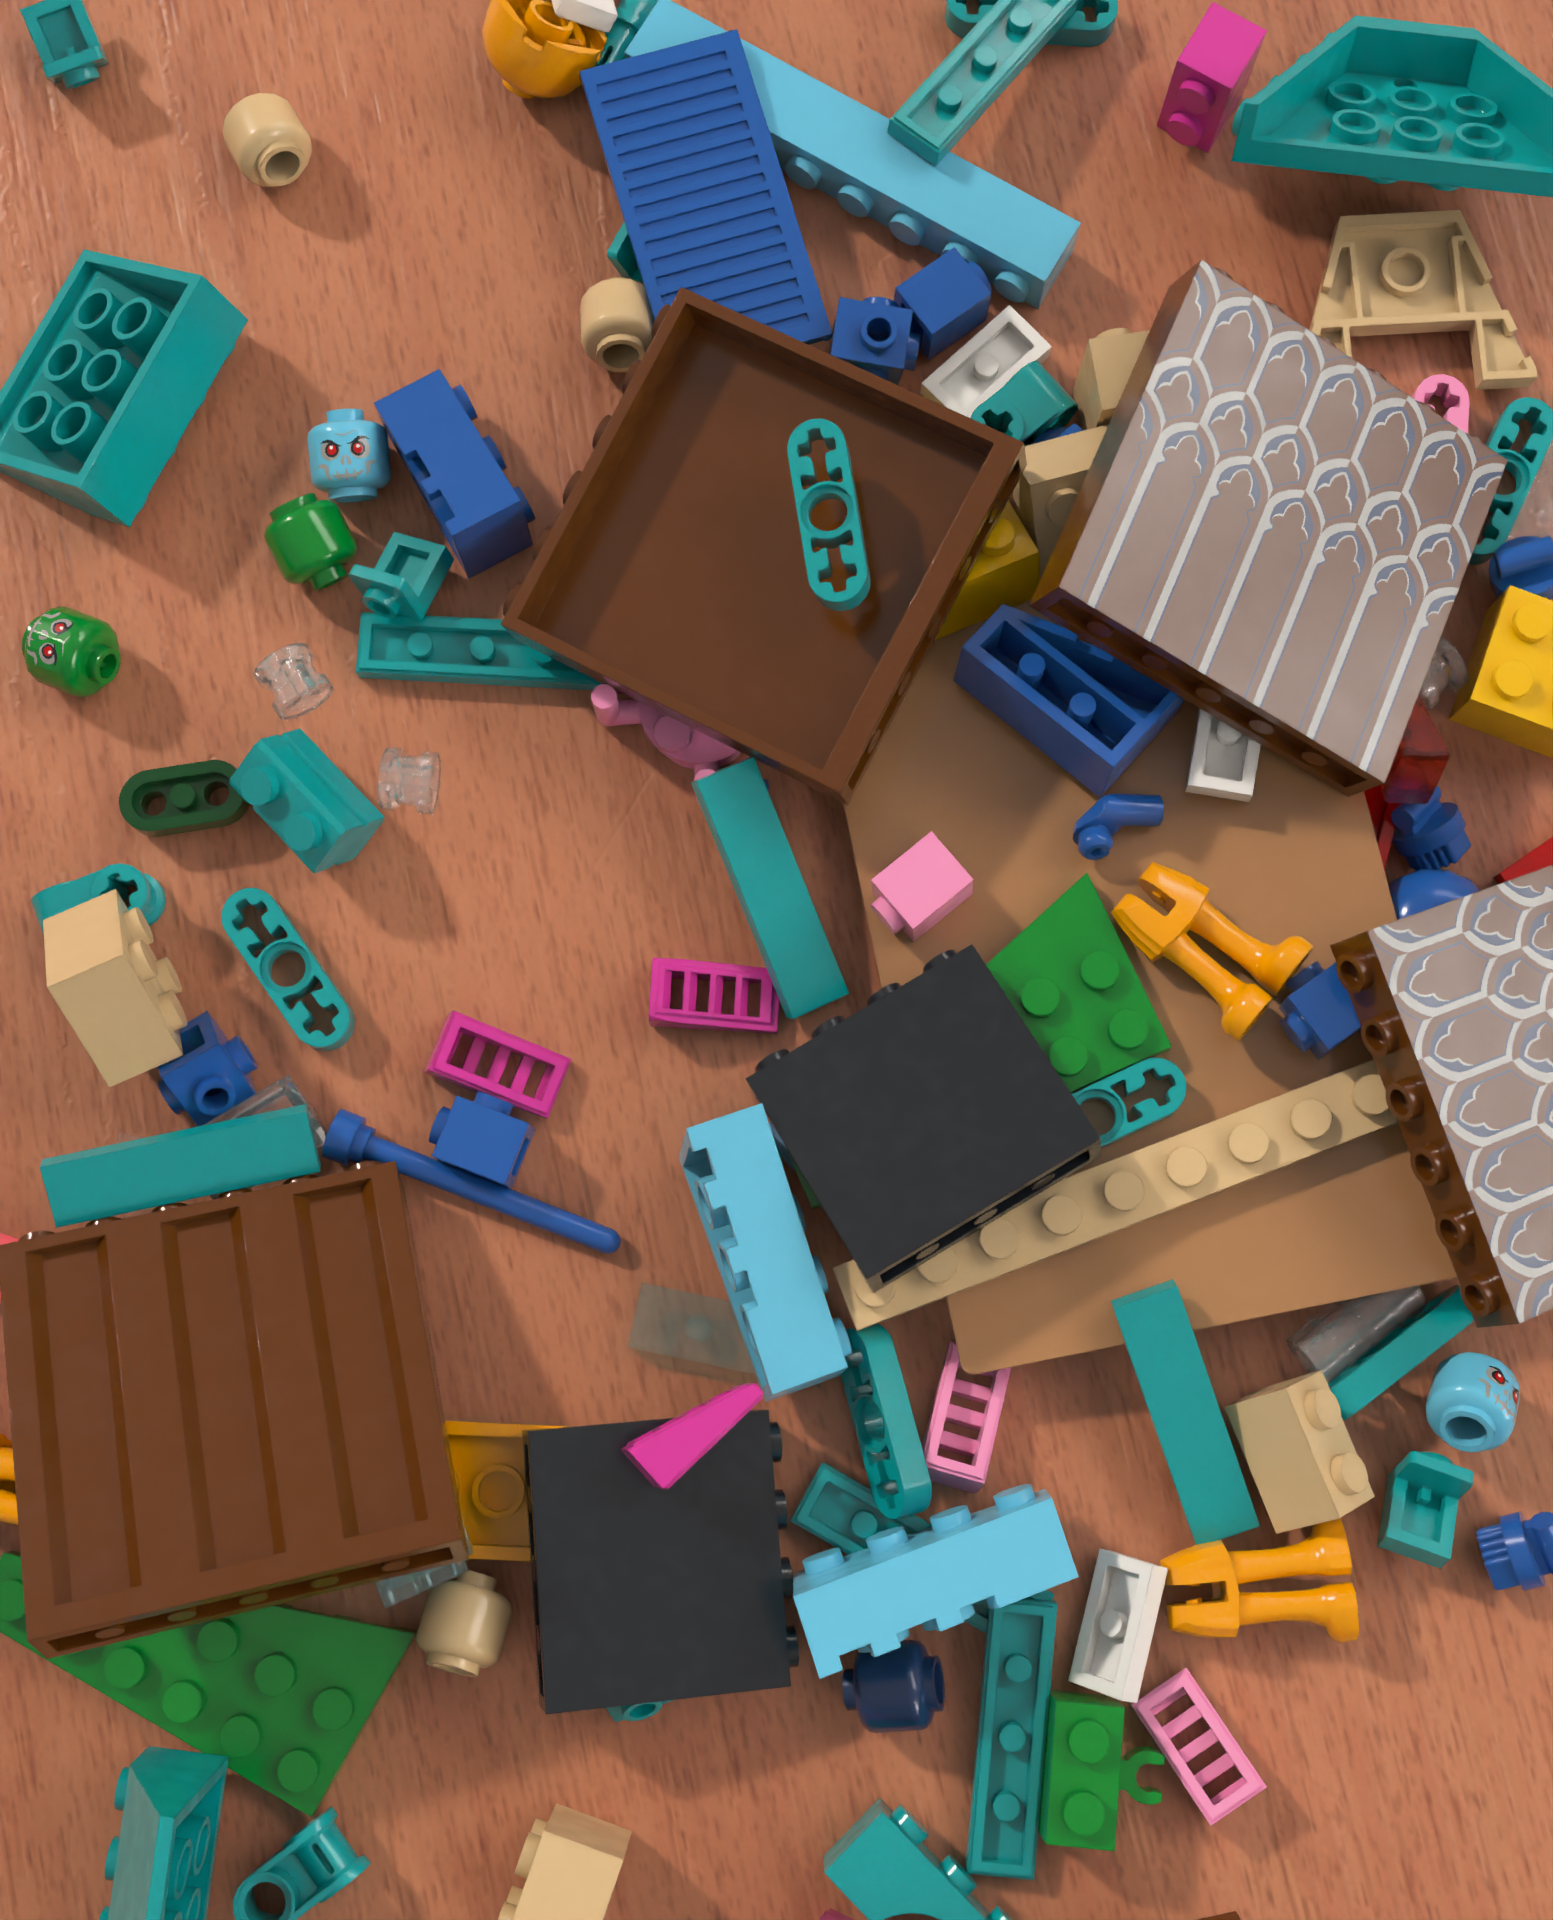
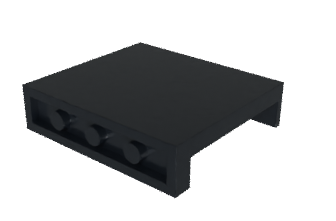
(924, 1115)
(652, 1585)

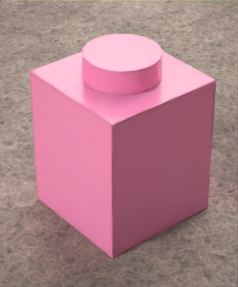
(920, 888)

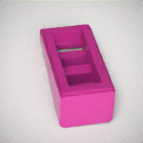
(688, 1018)
(482, 1033)
(678, 1444)

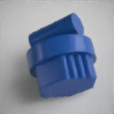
(1525, 564)
(1430, 833)
(1518, 1550)

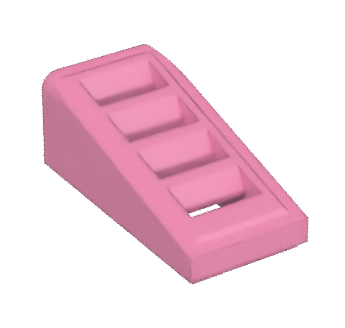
(948, 1471)
(1232, 1796)

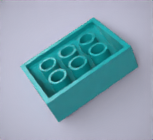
(113, 382)
(166, 1835)

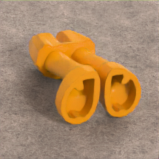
(1189, 910)
(1320, 1554)

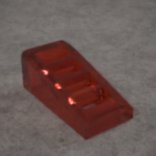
(1417, 761)

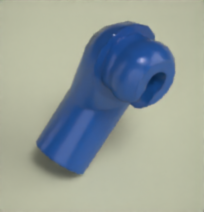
(1108, 815)

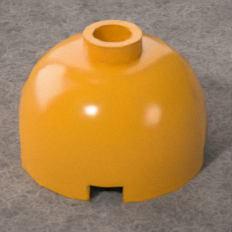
(537, 49)

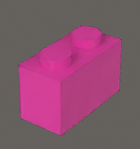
(1210, 77)

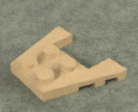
(1417, 278)

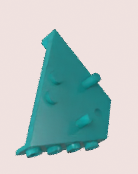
(1405, 107)

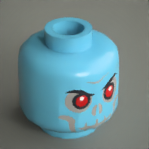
(349, 456)
(1473, 1402)

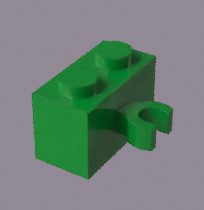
(1088, 1771)

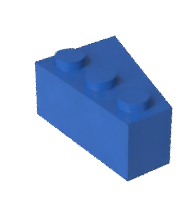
(457, 472)
(1064, 695)

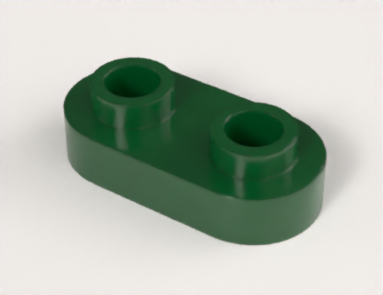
(187, 798)

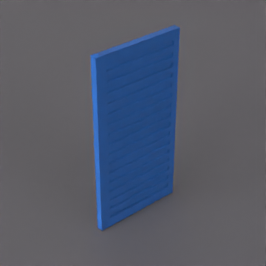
(704, 184)

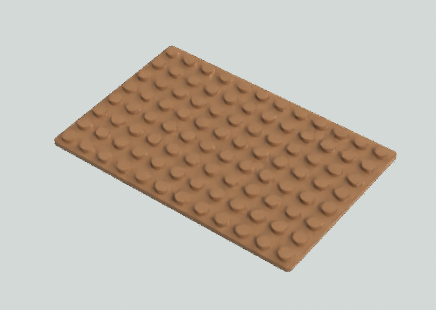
(1273, 866)

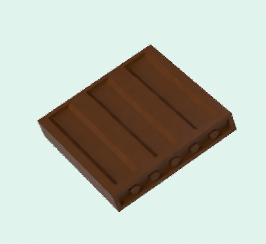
(223, 1409)

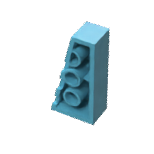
(763, 1252)
(930, 1575)

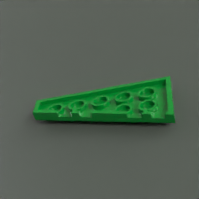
(1075, 994)
(264, 1686)

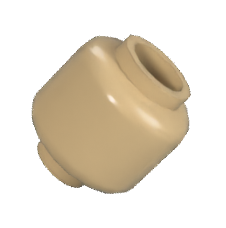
(267, 140)
(616, 323)
(464, 1624)

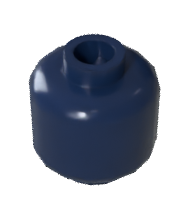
(895, 1689)

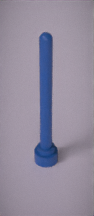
(354, 1141)

